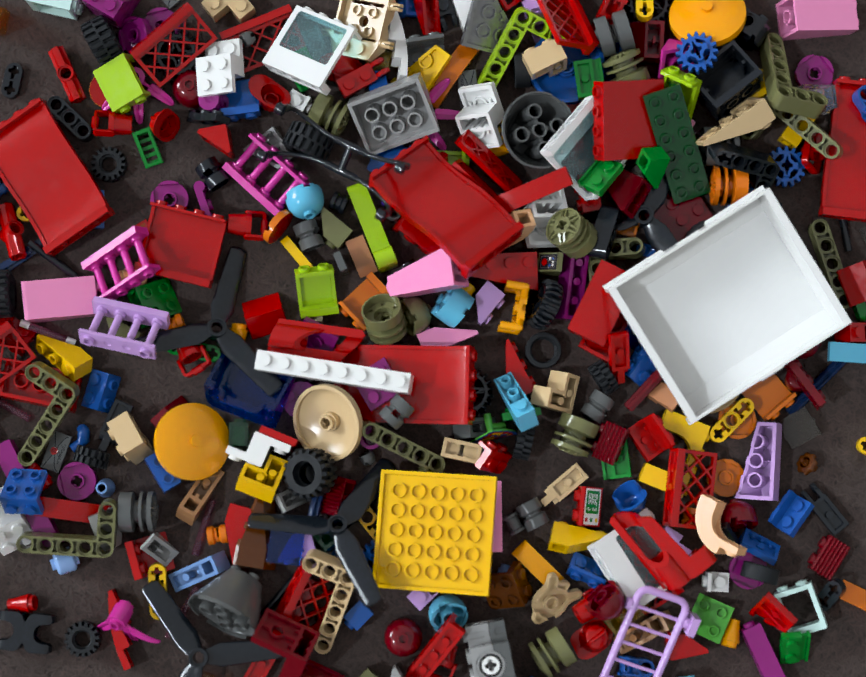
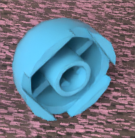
(305, 201)
(442, 608)

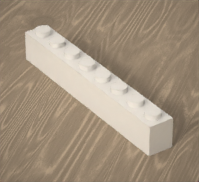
(334, 372)

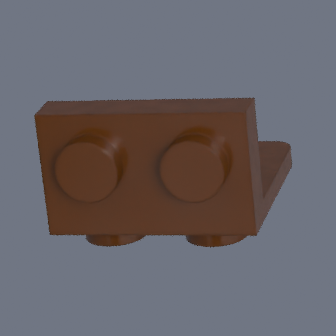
(509, 588)

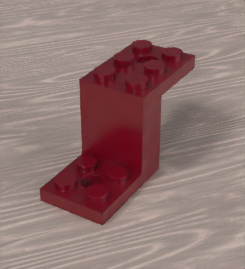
(294, 644)

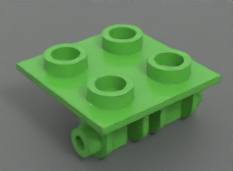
(713, 617)

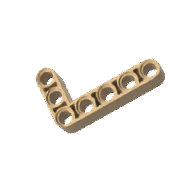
(337, 600)

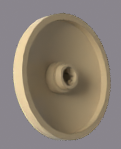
(328, 420)

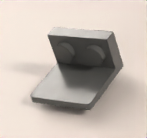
(419, 45)

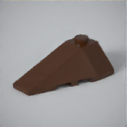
(252, 548)

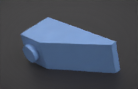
(199, 571)

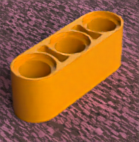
(534, 562)

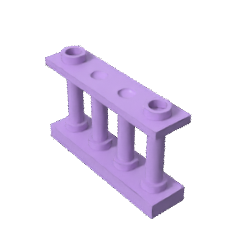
(126, 312)

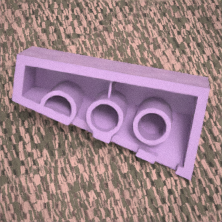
(762, 465)

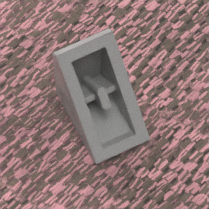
(287, 501)
(159, 549)

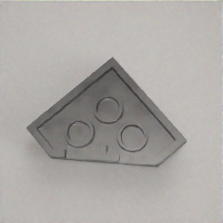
(485, 26)

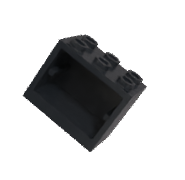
(729, 81)

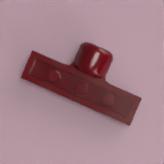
(798, 379)

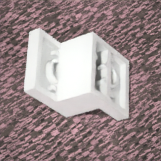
(220, 68)
(481, 113)
(542, 211)
(259, 450)
(11, 529)

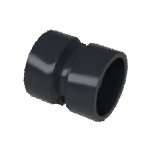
(217, 178)

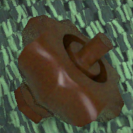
(807, 463)

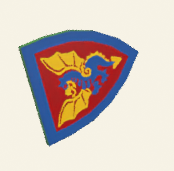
(494, 430)

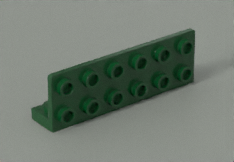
(676, 136)

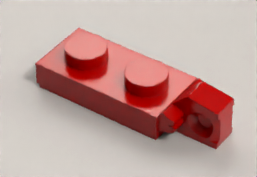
(619, 355)

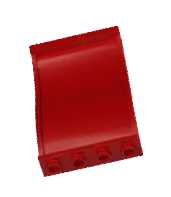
(49, 178)
(845, 178)
(446, 207)
(441, 383)

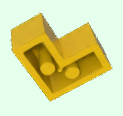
(262, 482)

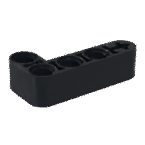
(760, 165)

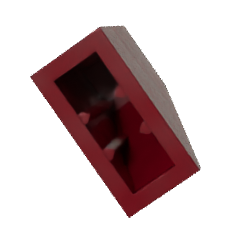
(629, 192)

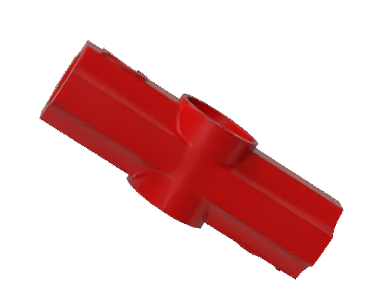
(62, 64)
(11, 232)

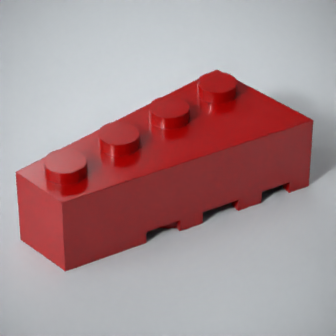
(415, 236)
(513, 267)

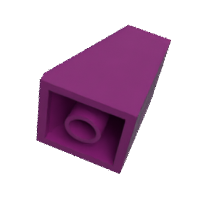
(113, 10)

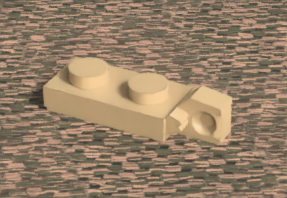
(564, 485)

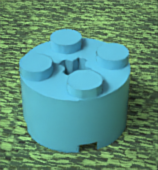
(452, 306)

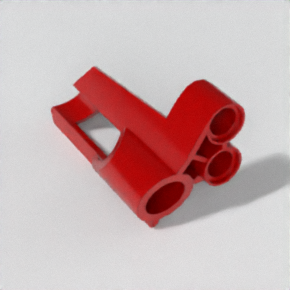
(292, 339)
(672, 565)

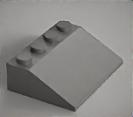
(394, 114)

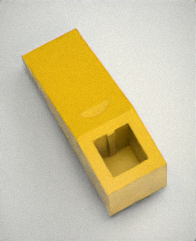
(67, 357)
(570, 538)

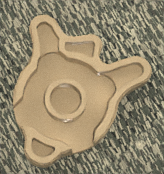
(552, 598)

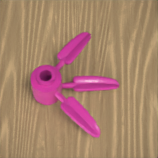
(154, 91)
(443, 114)
(119, 620)

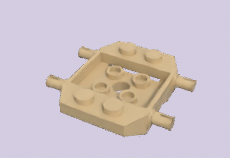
(376, 29)

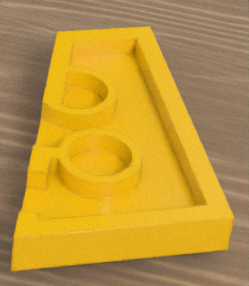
(430, 65)

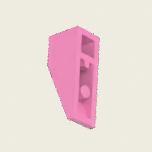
(444, 336)

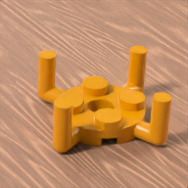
(516, 325)

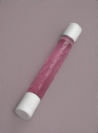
(46, 332)

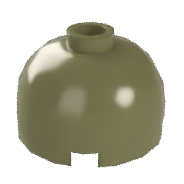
(416, 314)

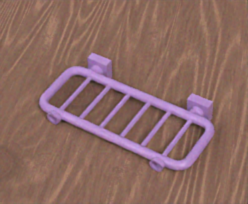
(685, 621)

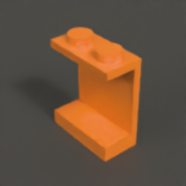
(353, 302)
(769, 397)

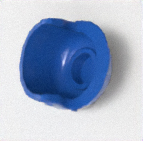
(630, 497)

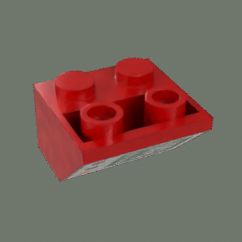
(588, 506)

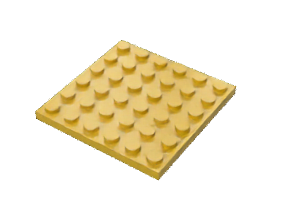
(435, 532)

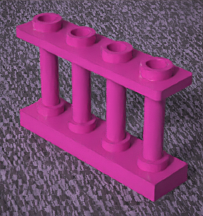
(249, 181)
(108, 255)

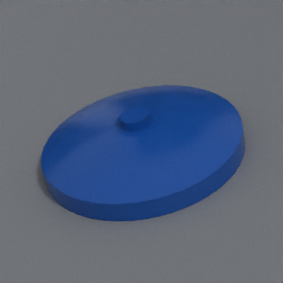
(563, 84)

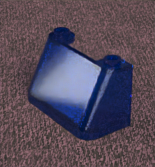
(237, 394)

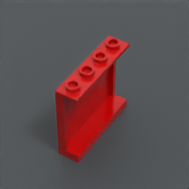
(621, 118)
(184, 243)

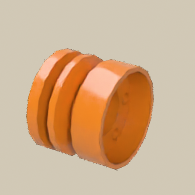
(727, 186)

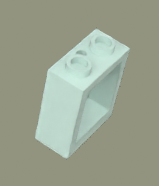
(62, 8)
(802, 585)

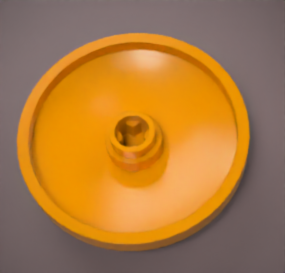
(715, 17)
(191, 441)

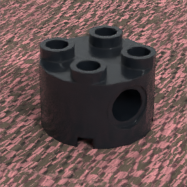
(753, 32)

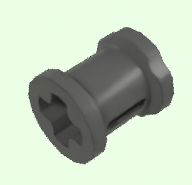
(513, 523)

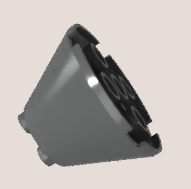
(531, 124)
(230, 602)

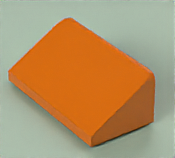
(854, 595)

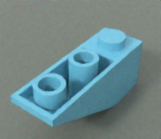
(516, 402)

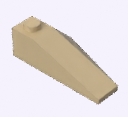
(745, 118)

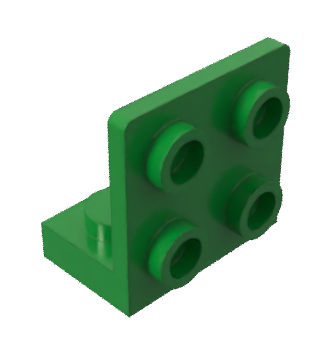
(156, 295)

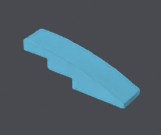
(846, 352)

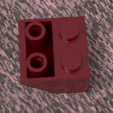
(648, 40)

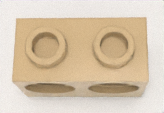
(460, 450)

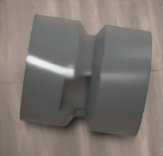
(308, 235)
(401, 406)
(597, 406)
(532, 514)

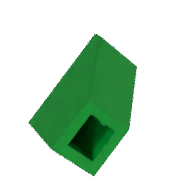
(653, 164)

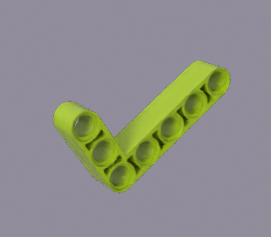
(512, 43)
(372, 228)

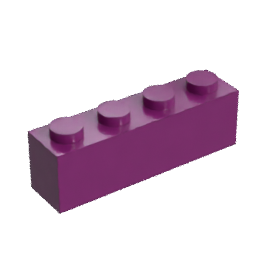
(573, 282)

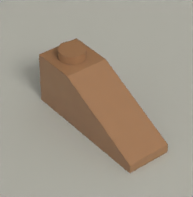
(197, 498)
(641, 637)

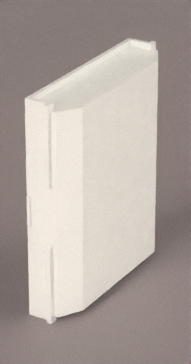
(728, 304)

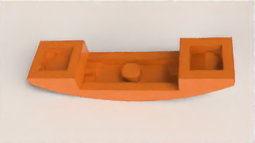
(458, 63)

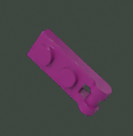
(205, 204)

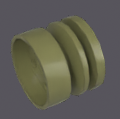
(626, 66)
(331, 117)
(571, 233)
(384, 319)
(574, 435)
(552, 652)

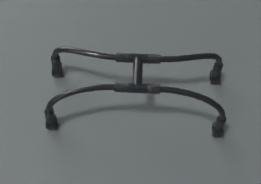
(400, 166)

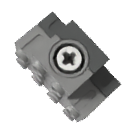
(488, 649)

